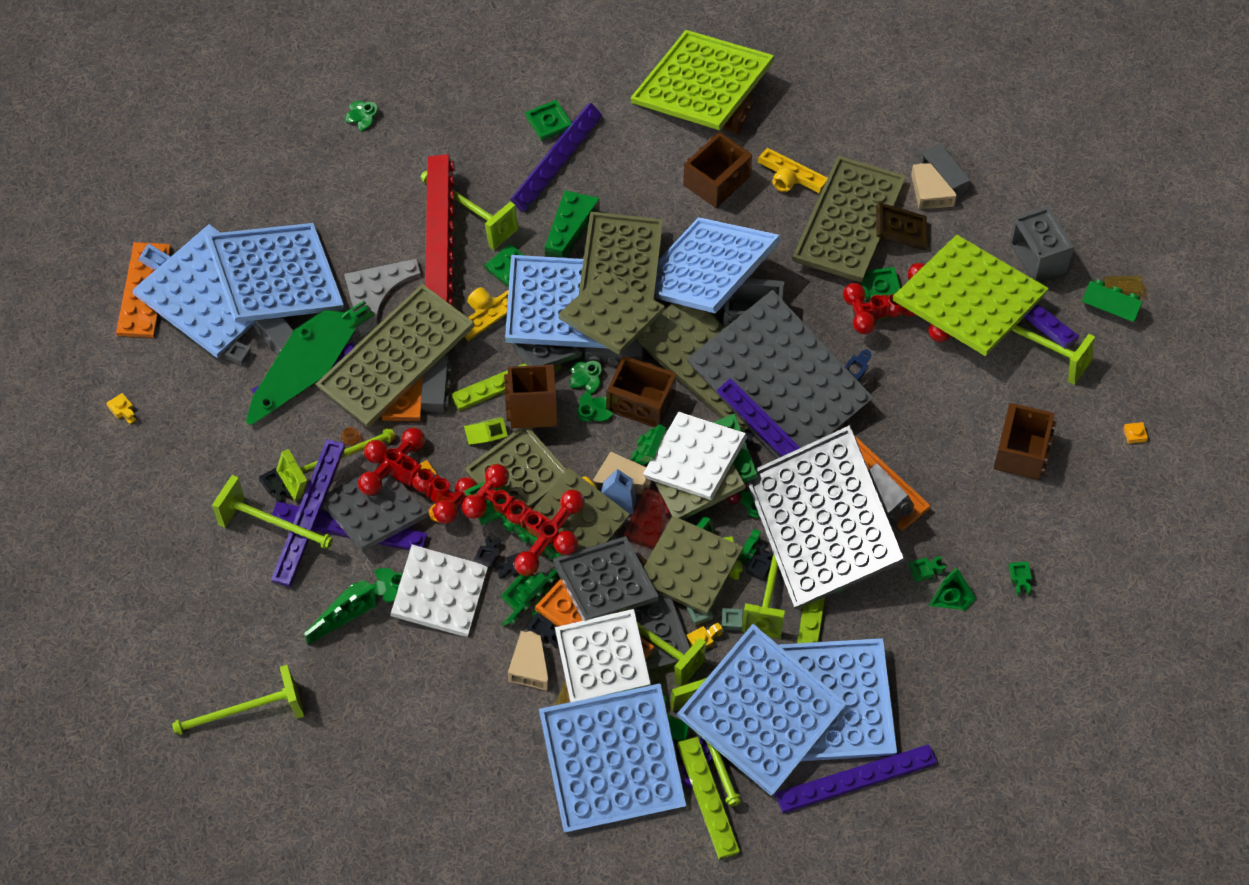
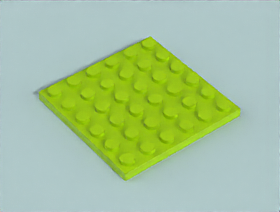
(702, 79)
(970, 294)

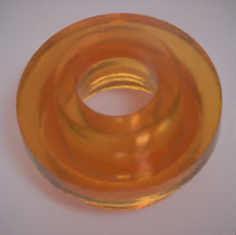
(350, 431)

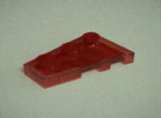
(645, 522)

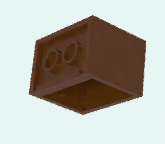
(717, 169)
(641, 391)
(530, 396)
(1025, 441)

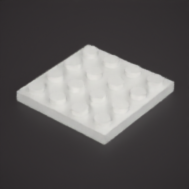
(695, 455)
(439, 591)
(602, 656)

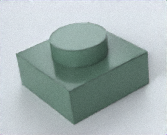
(698, 617)
(731, 619)

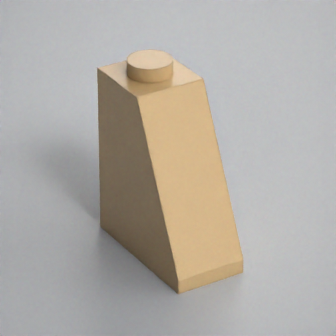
(931, 188)
(625, 465)
(528, 662)

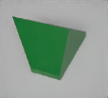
(953, 593)

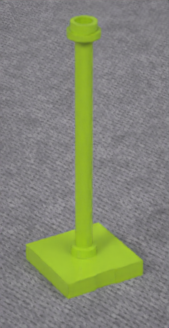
(497, 227)
(1078, 360)
(294, 476)
(231, 500)
(765, 618)
(687, 663)
(288, 693)
(678, 699)

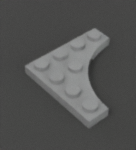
(375, 285)

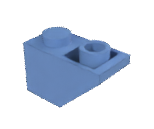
(620, 490)

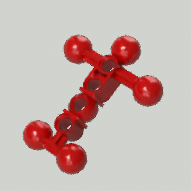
(880, 307)
(407, 471)
(564, 541)

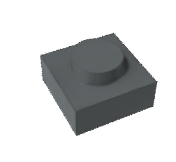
(238, 352)

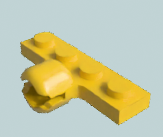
(790, 172)
(487, 310)

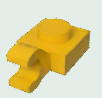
(121, 407)
(708, 636)

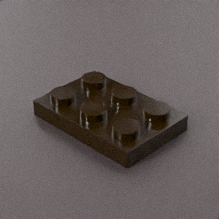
(901, 226)

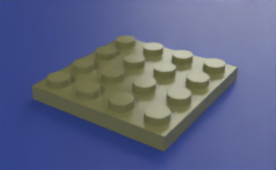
(611, 312)
(529, 464)
(684, 504)
(594, 523)
(691, 564)

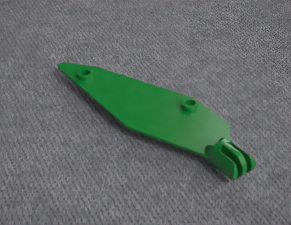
(306, 358)

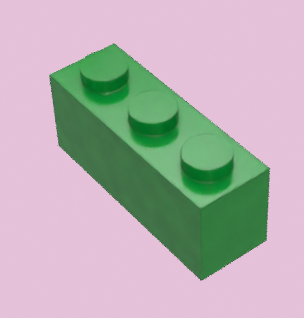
(1113, 300)

